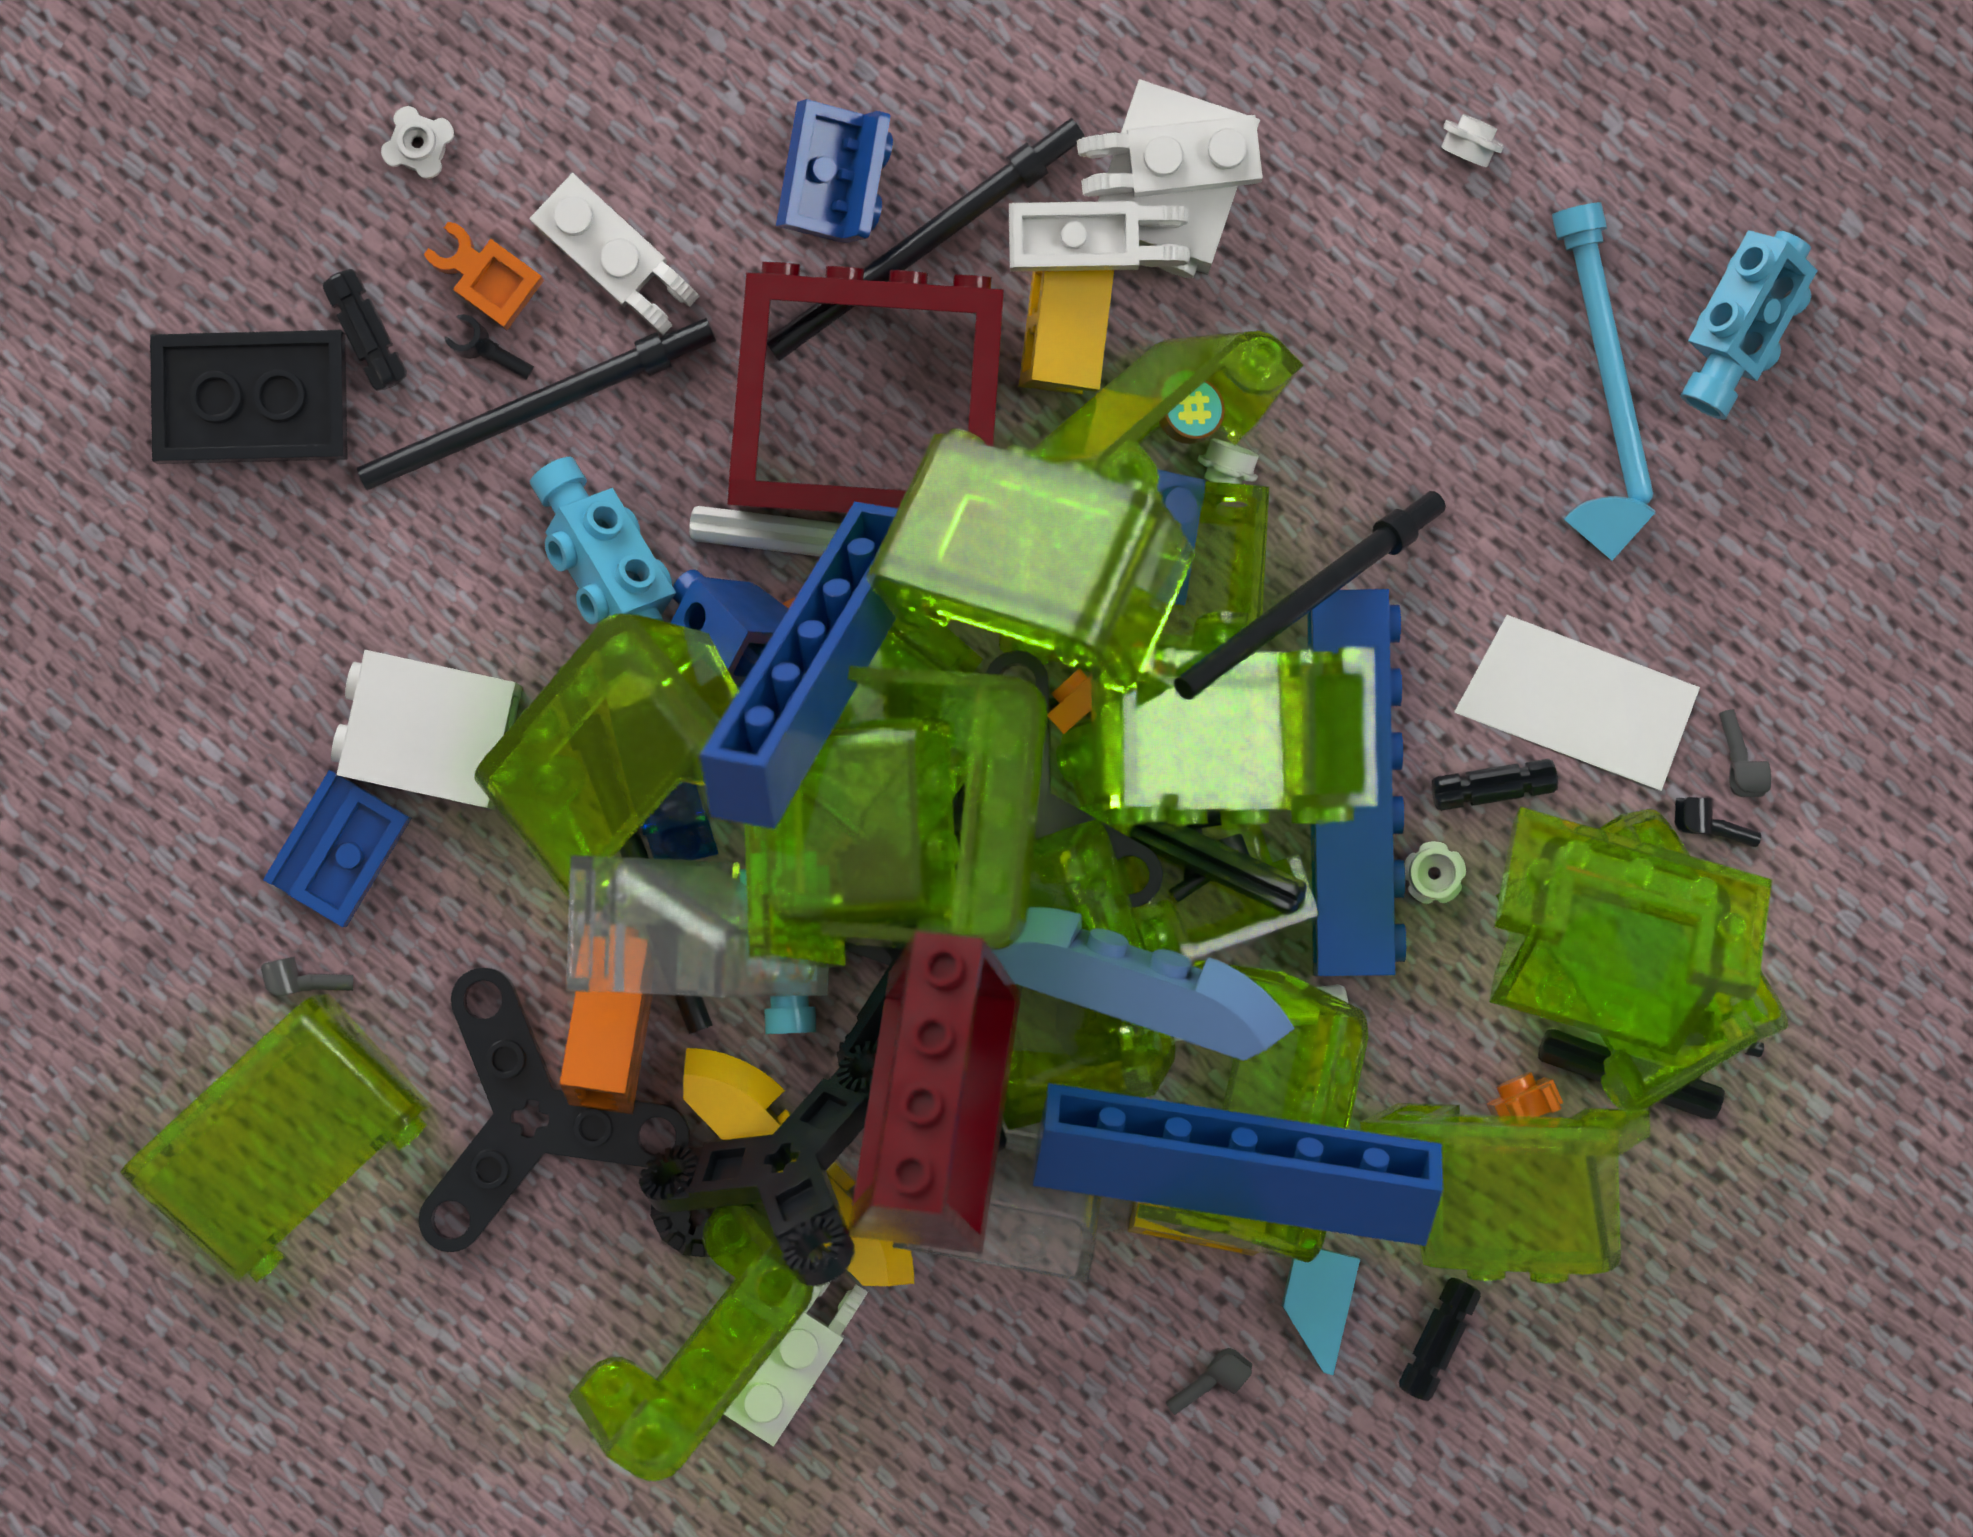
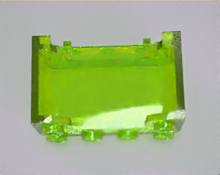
(1034, 555)
(1257, 741)

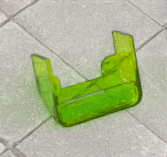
(1003, 731)
(1300, 1078)

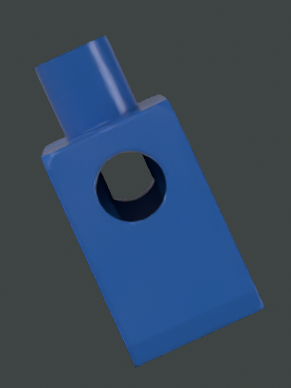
(733, 613)

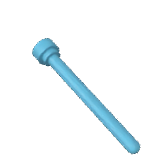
(1582, 233)

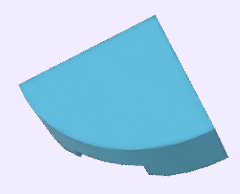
(1610, 522)

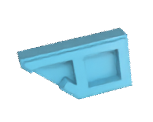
(1319, 1302)

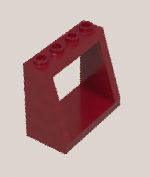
(847, 287)
(937, 1096)

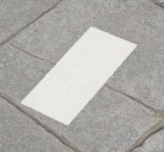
(1580, 701)

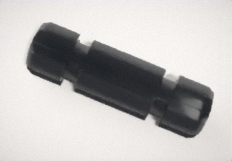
(364, 329)
(1494, 784)
(1439, 1339)

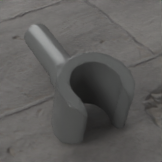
(1745, 776)
(283, 979)
(1227, 1369)

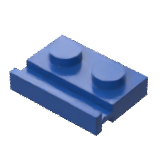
(337, 848)

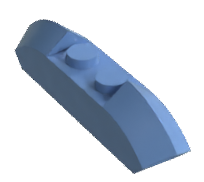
(1153, 990)

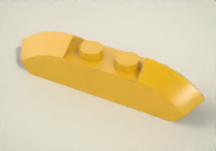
(736, 1103)

